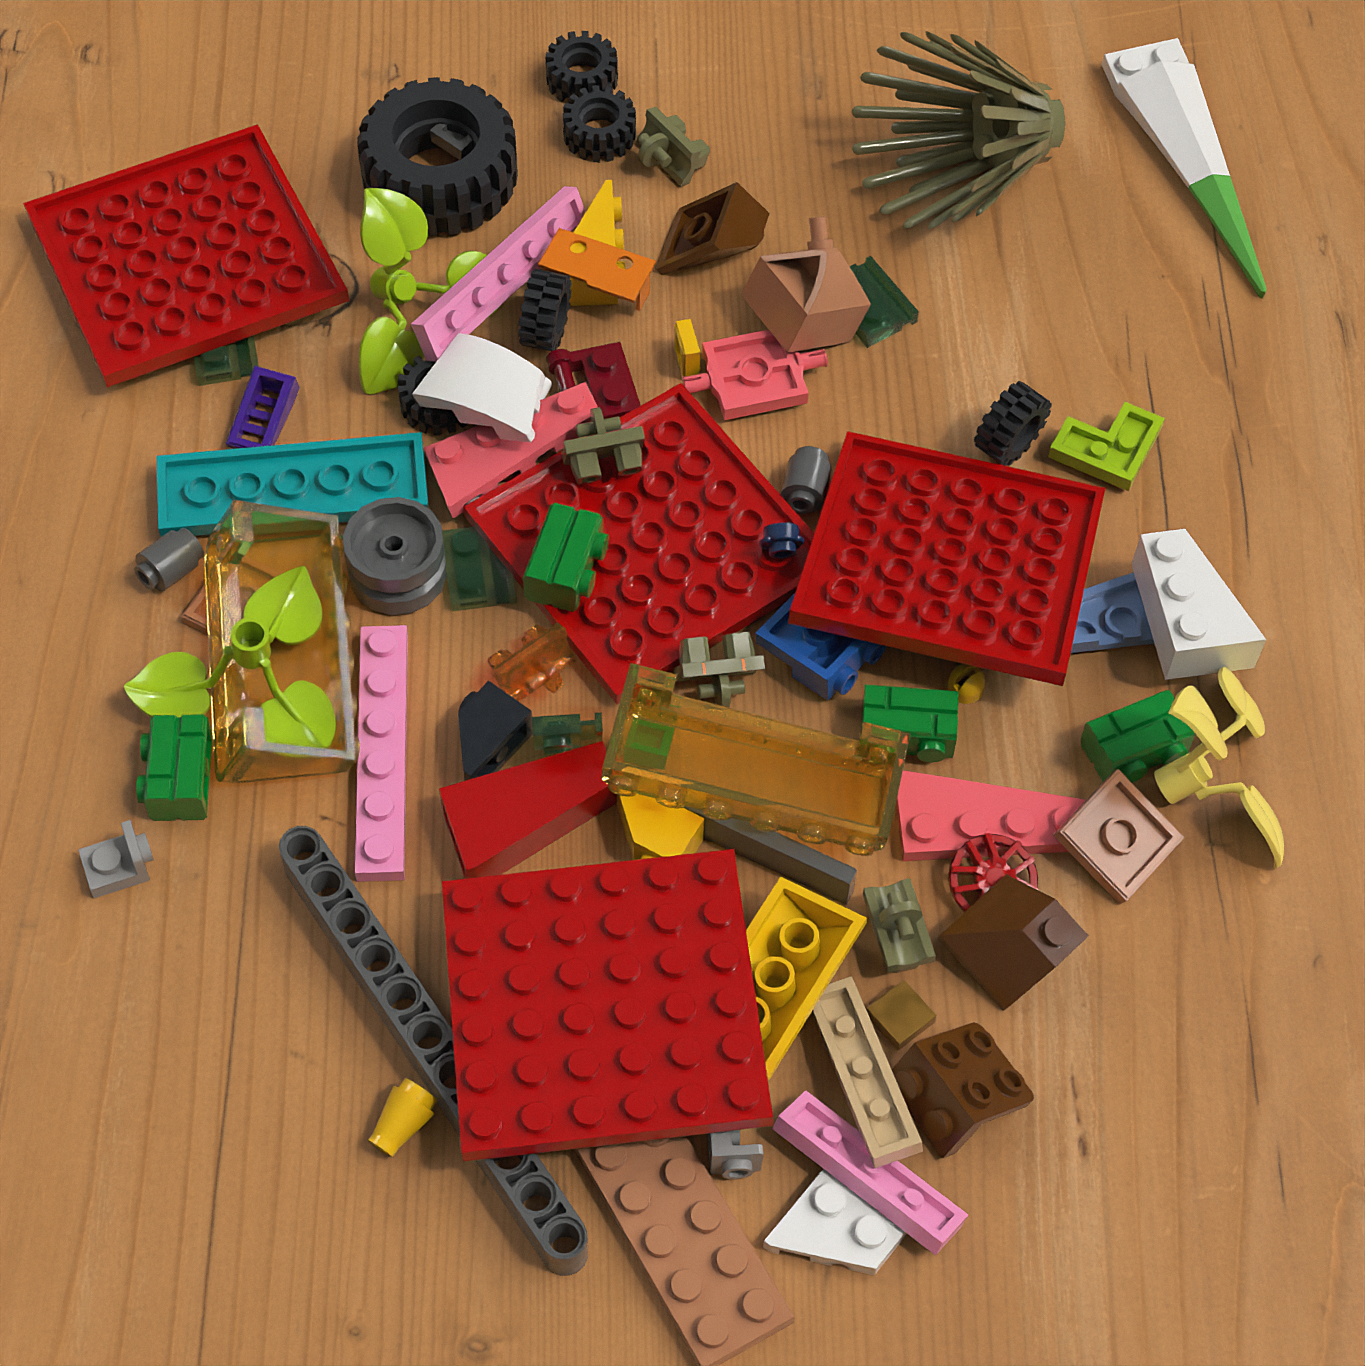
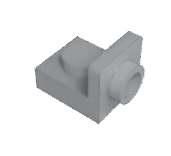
(116, 862)
(730, 1157)

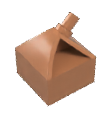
(807, 294)

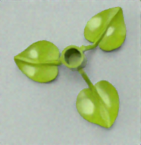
(388, 232)
(279, 609)

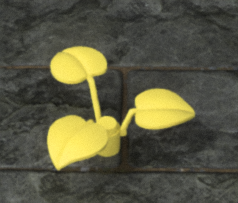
(1191, 771)

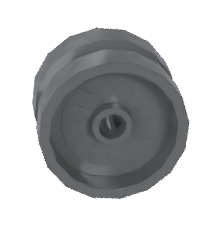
(395, 555)

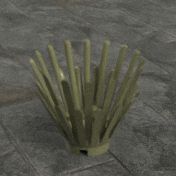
(1002, 126)

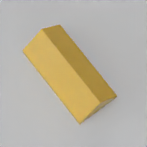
(793, 956)

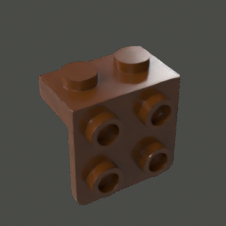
(958, 1085)

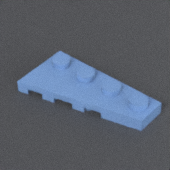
(1112, 617)

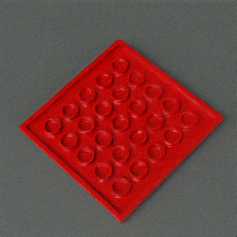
(184, 254)
(678, 546)
(950, 558)
(603, 1005)

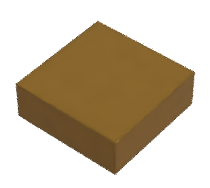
(901, 1015)

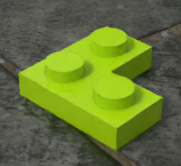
(1109, 455)

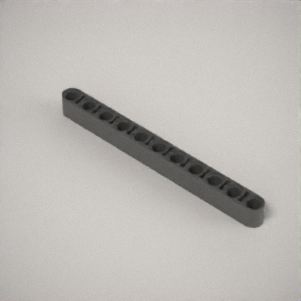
(417, 1023)

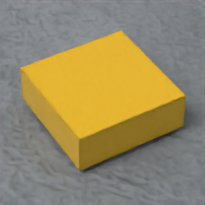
(686, 348)

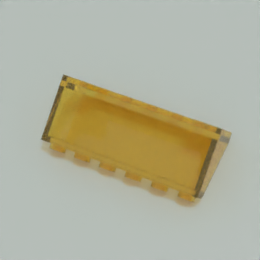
(240, 557)
(754, 766)

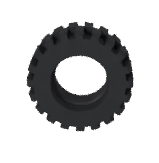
(448, 194)

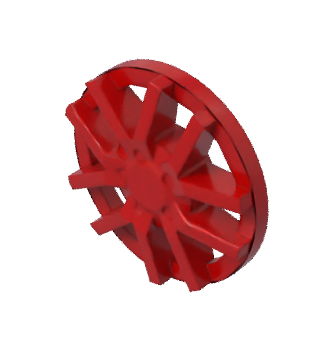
(990, 871)

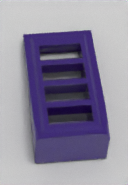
(261, 380)

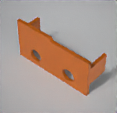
(599, 266)

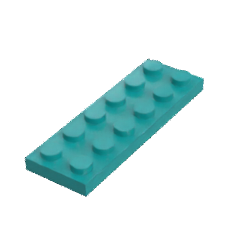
(306, 476)

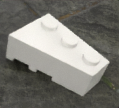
(1191, 609)

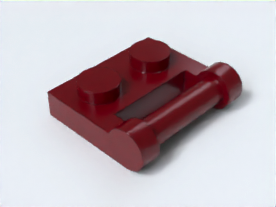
(604, 373)

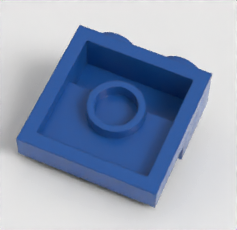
(817, 658)

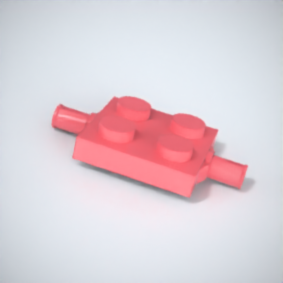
(754, 374)

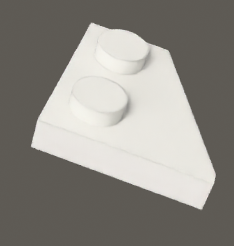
(836, 1228)

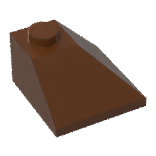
(714, 229)
(1012, 939)

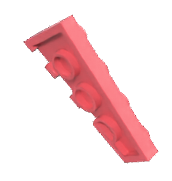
(944, 813)

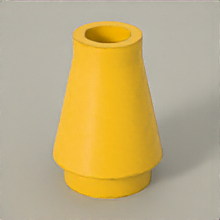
(402, 1116)

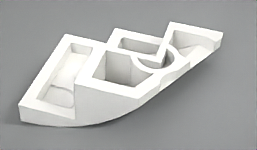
(484, 387)

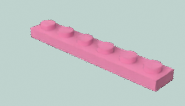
(496, 275)
(382, 754)

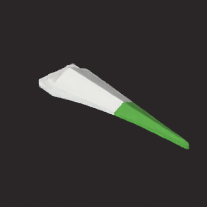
(1171, 108)

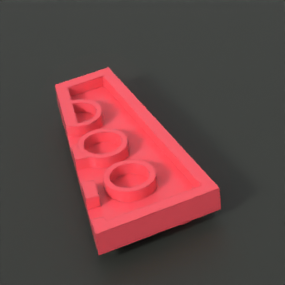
(478, 459)

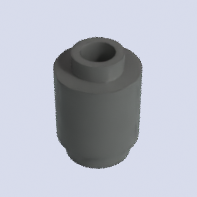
(806, 479)
(168, 559)

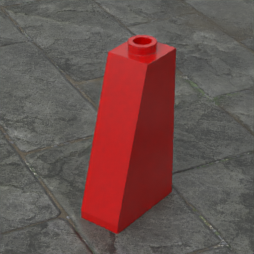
(523, 808)

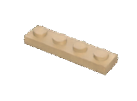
(865, 1074)

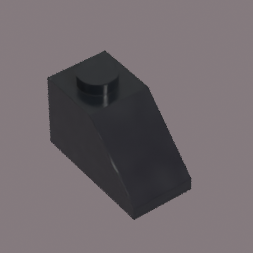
(491, 730)

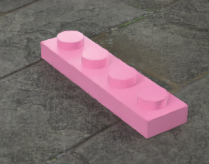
(889, 1188)

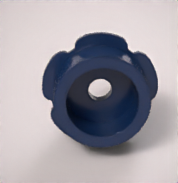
(781, 540)

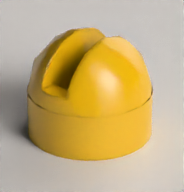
(973, 687)

